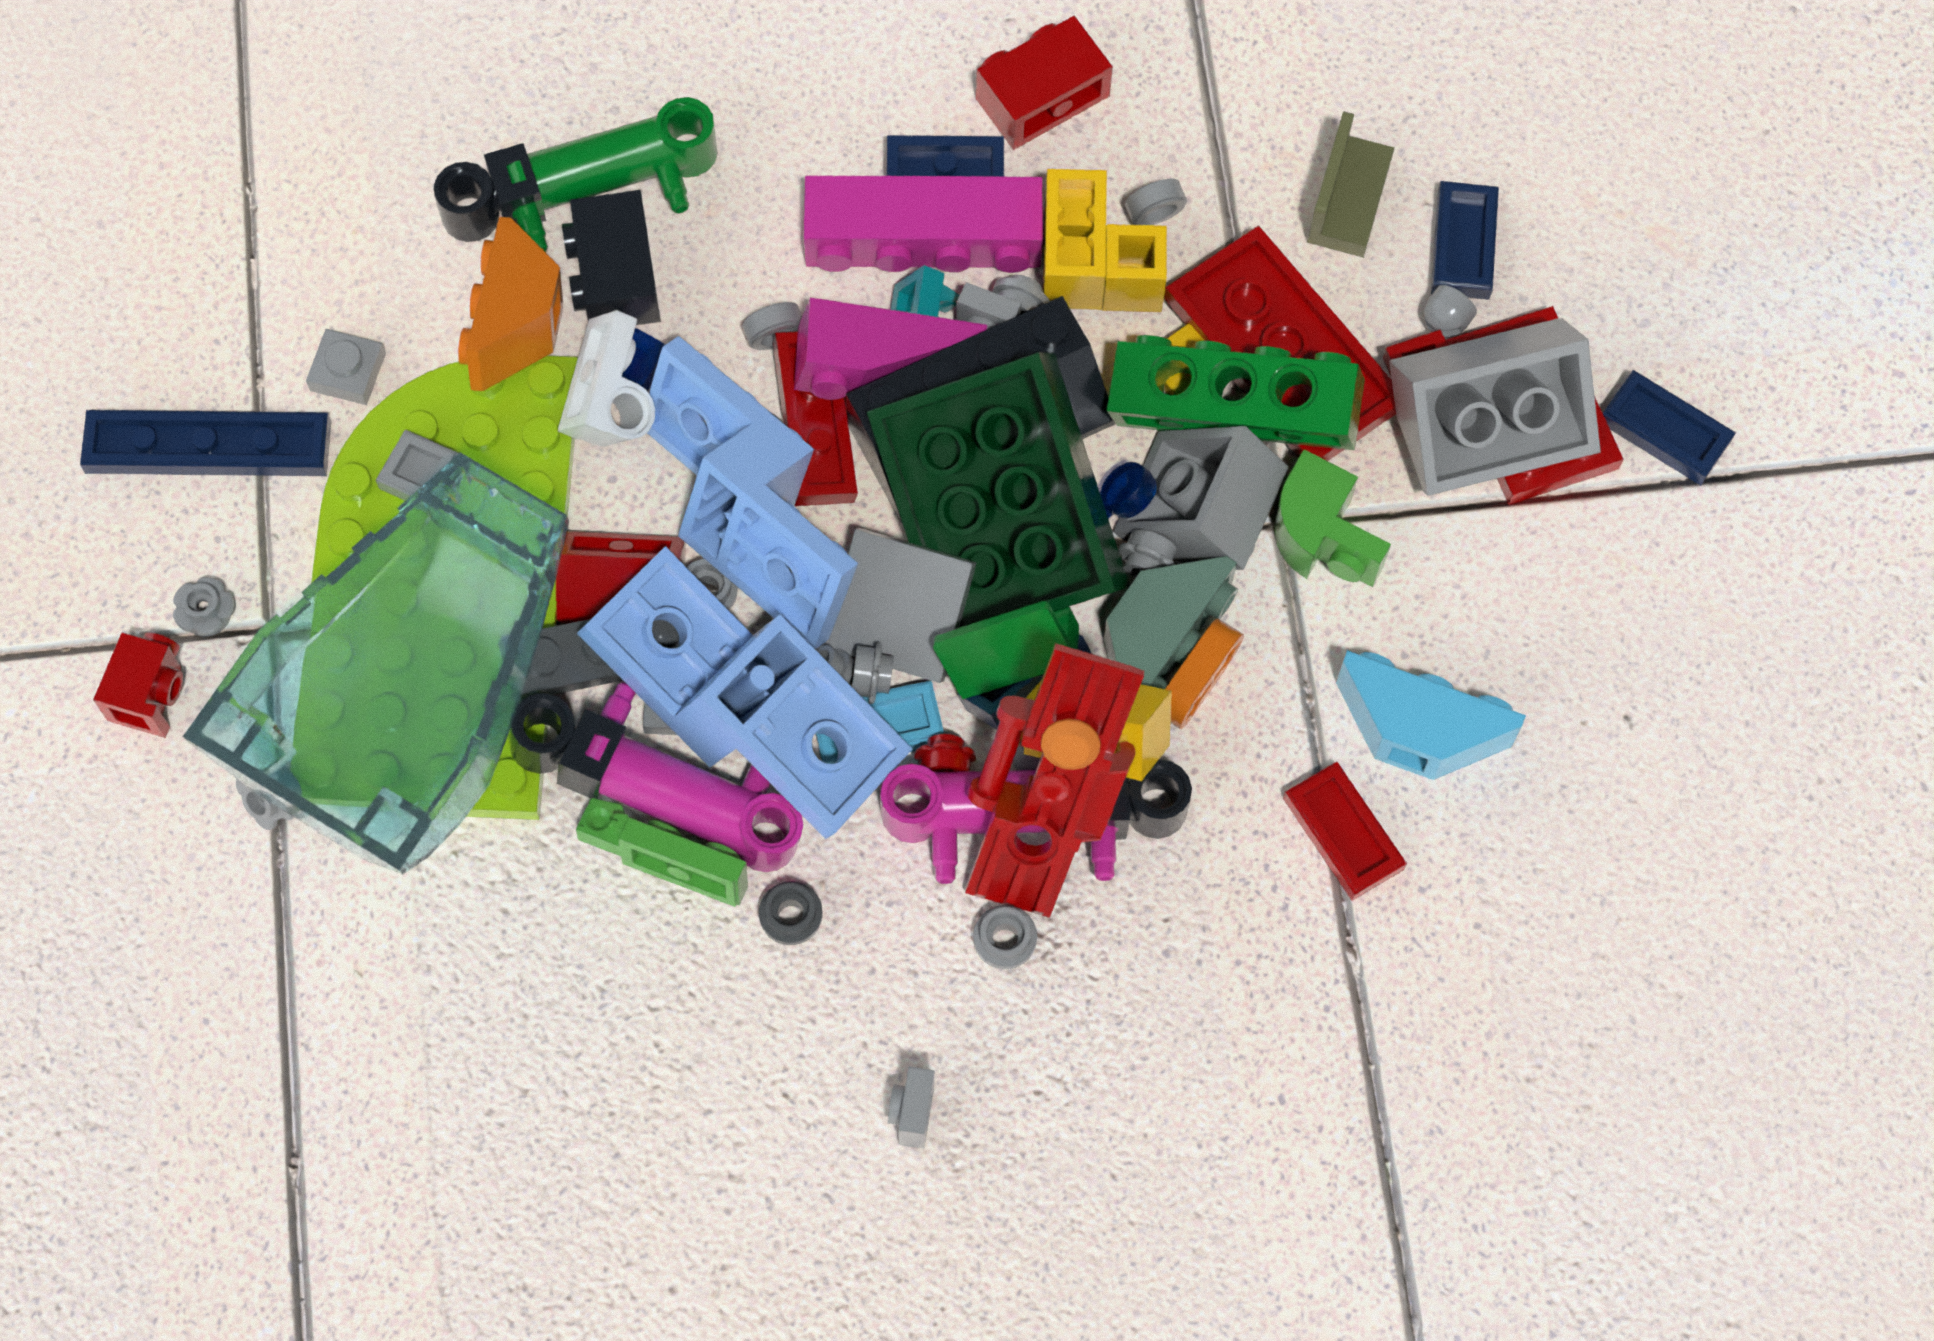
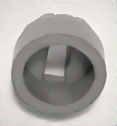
(1449, 311)

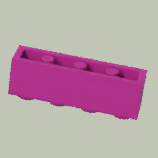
(923, 222)

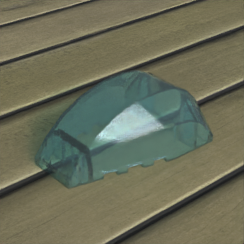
(396, 672)

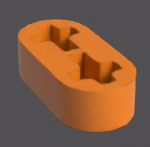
(1202, 670)

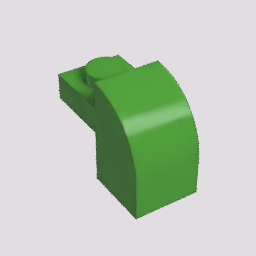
(1311, 525)

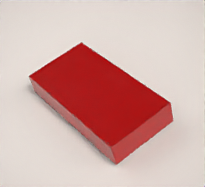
(1344, 831)

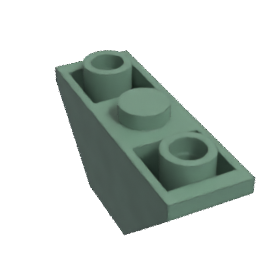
(1164, 612)

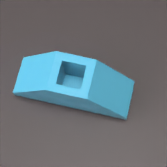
(1422, 718)

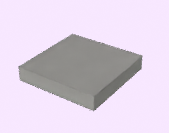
(903, 601)

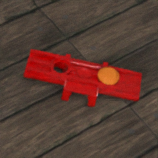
(1074, 788)

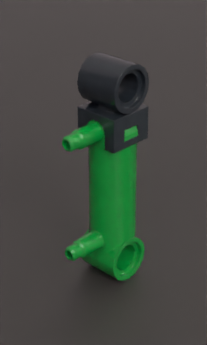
(529, 183)

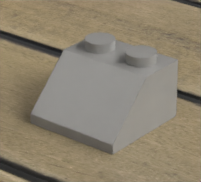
(1209, 492)

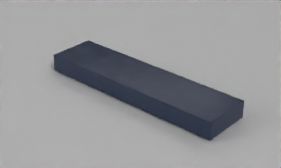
(206, 443)

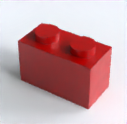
(1043, 81)

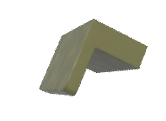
(1350, 192)

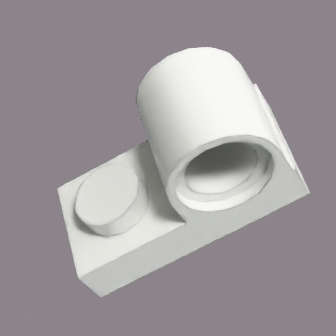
(599, 383)

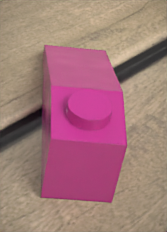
(856, 344)

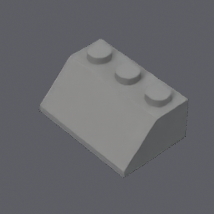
(1497, 405)

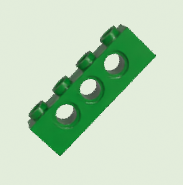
(1325, 420)

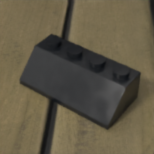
(1040, 330)

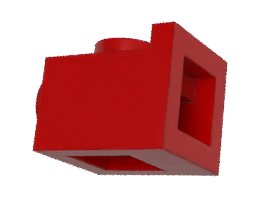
(141, 683)

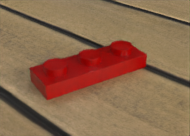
(821, 425)

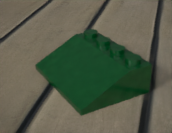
(1005, 482)

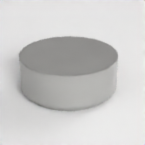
(1156, 202)
(764, 323)

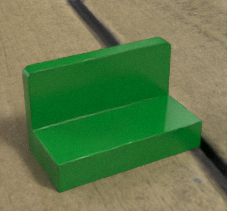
(1005, 647)

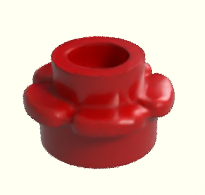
(945, 754)

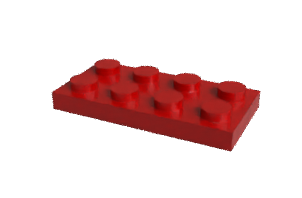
(1259, 299)

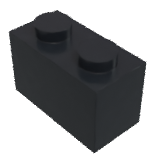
(612, 257)

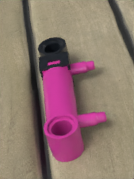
(604, 761)
(954, 814)

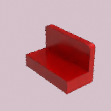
(600, 565)

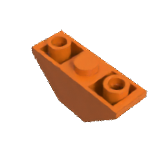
(513, 309)

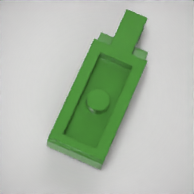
(664, 853)

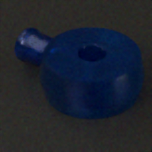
(1128, 490)

